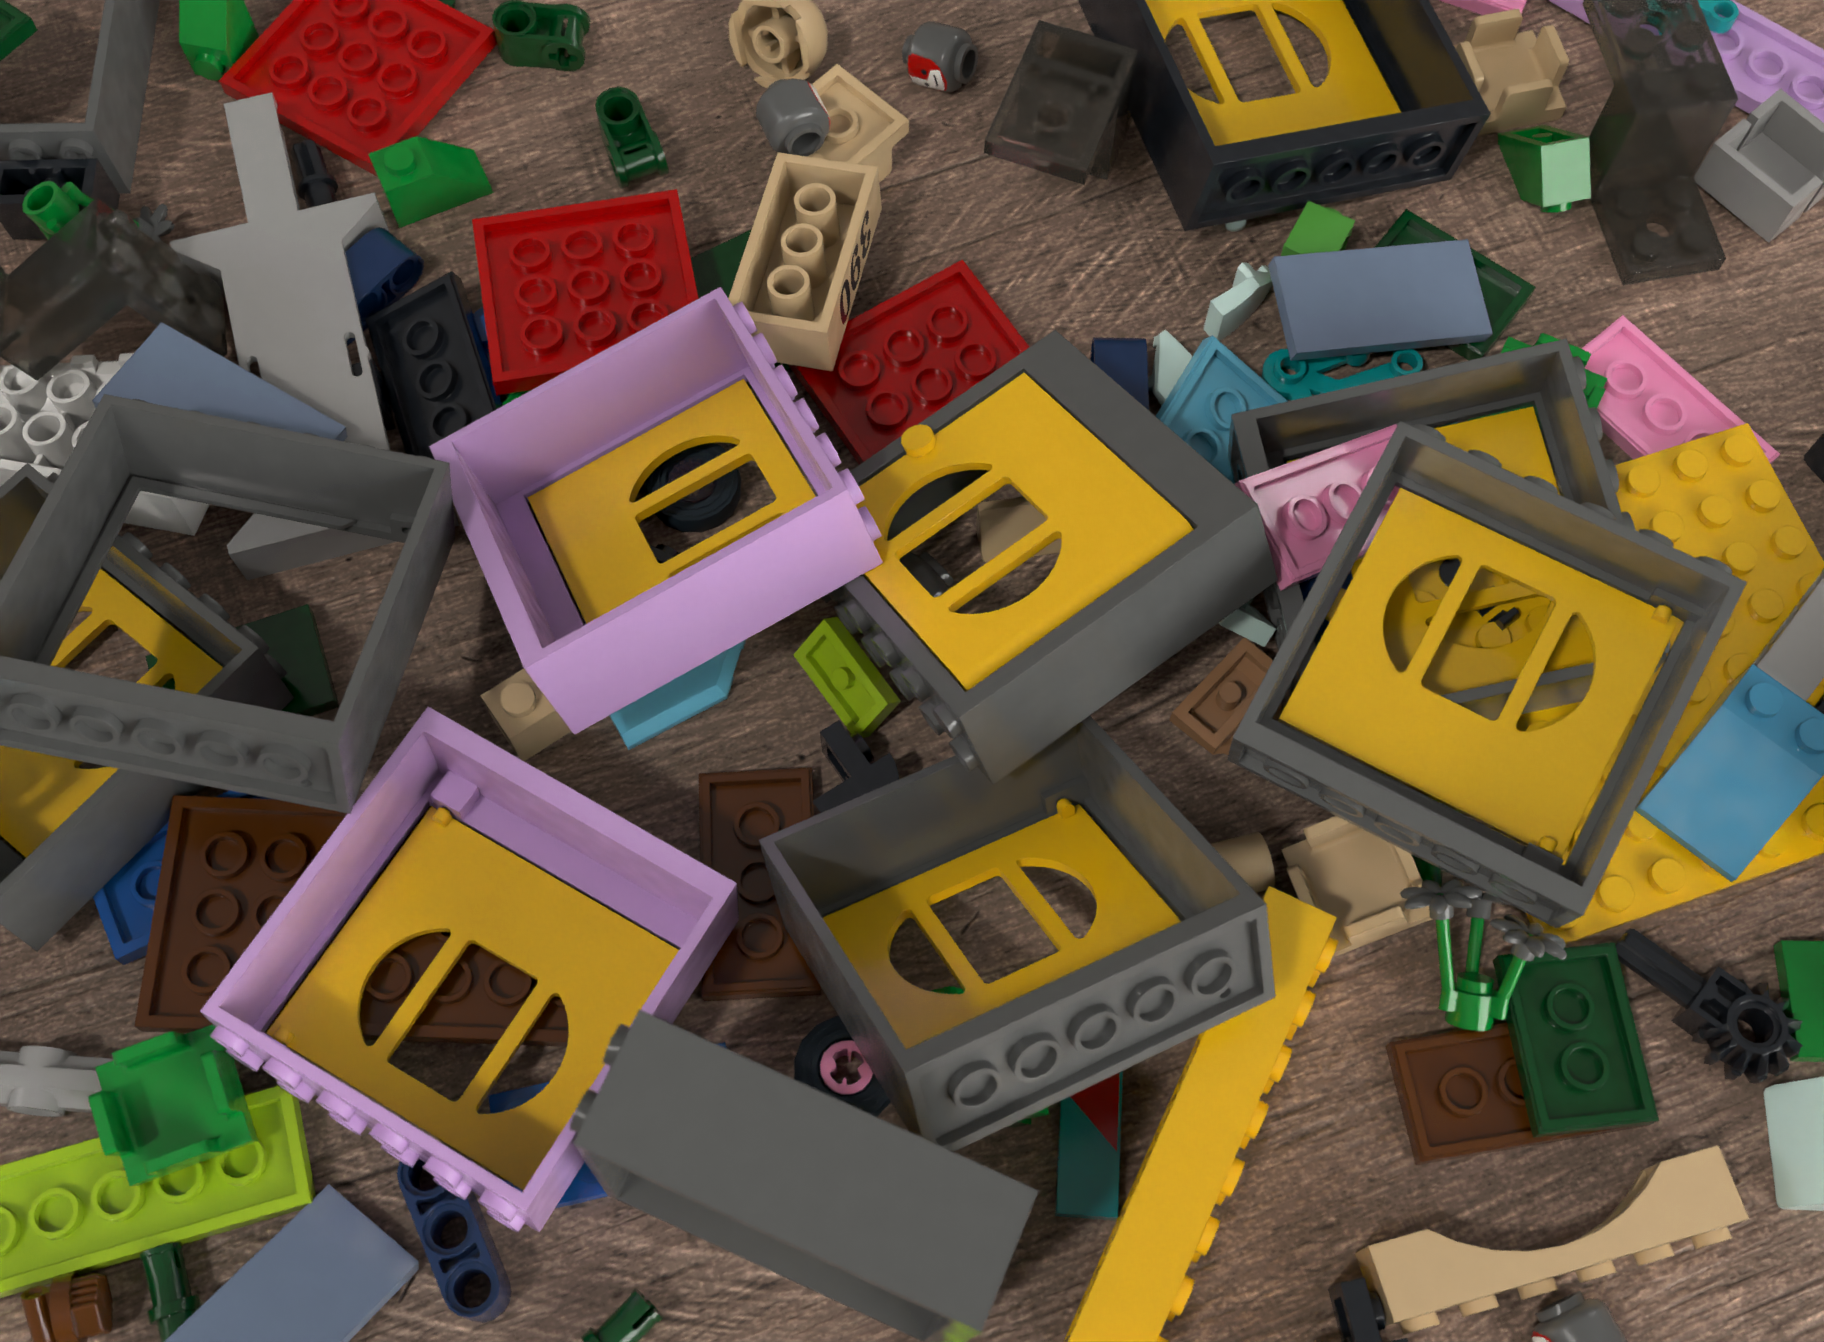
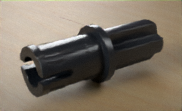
(315, 183)

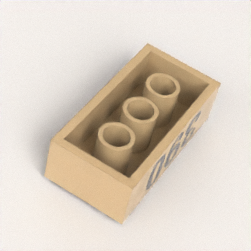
(808, 256)

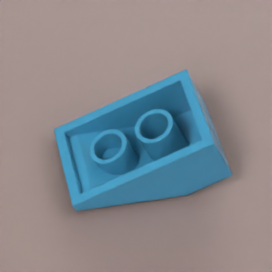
(1739, 773)

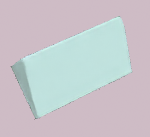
(1797, 1142)

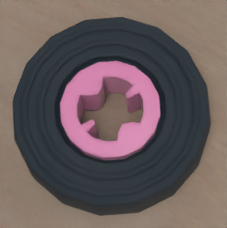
(816, 1066)

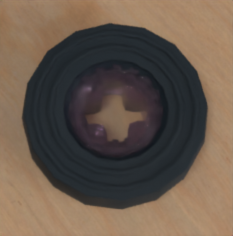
(711, 505)

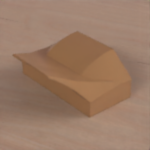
(1221, 700)

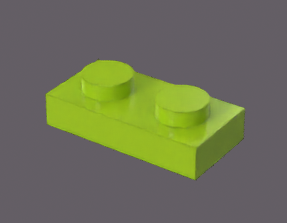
(846, 677)

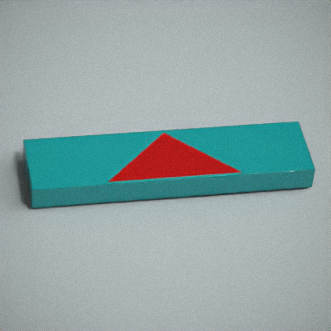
(1090, 1152)

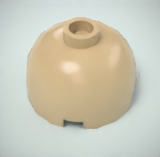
(778, 38)

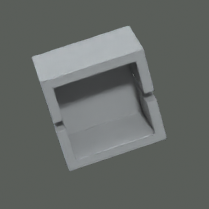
(1768, 166)

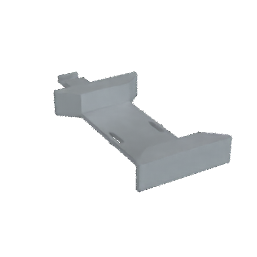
(293, 316)

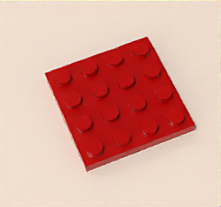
(361, 69)
(577, 281)
(911, 359)

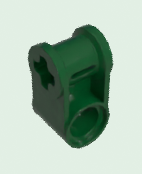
(537, 35)
(629, 143)

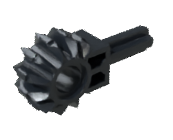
(1712, 1010)

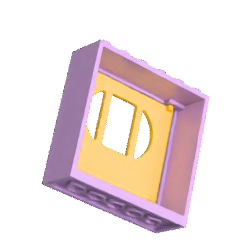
(580, 459)
(485, 897)

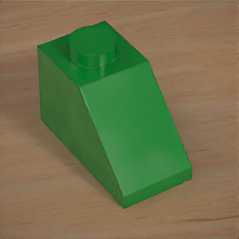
(214, 34)
(1548, 166)
(428, 177)

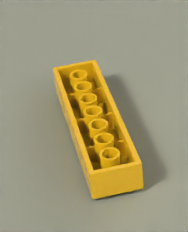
(1196, 1142)

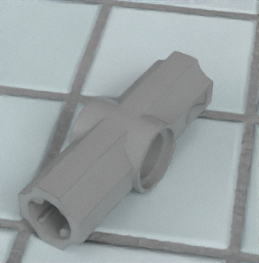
(47, 1081)

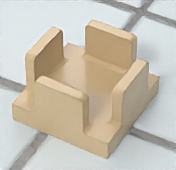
(1514, 70)
(861, 122)
(1355, 880)

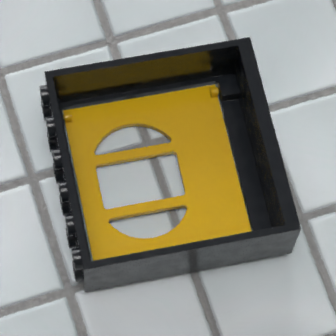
(1382, 121)

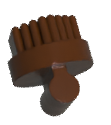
(69, 1308)

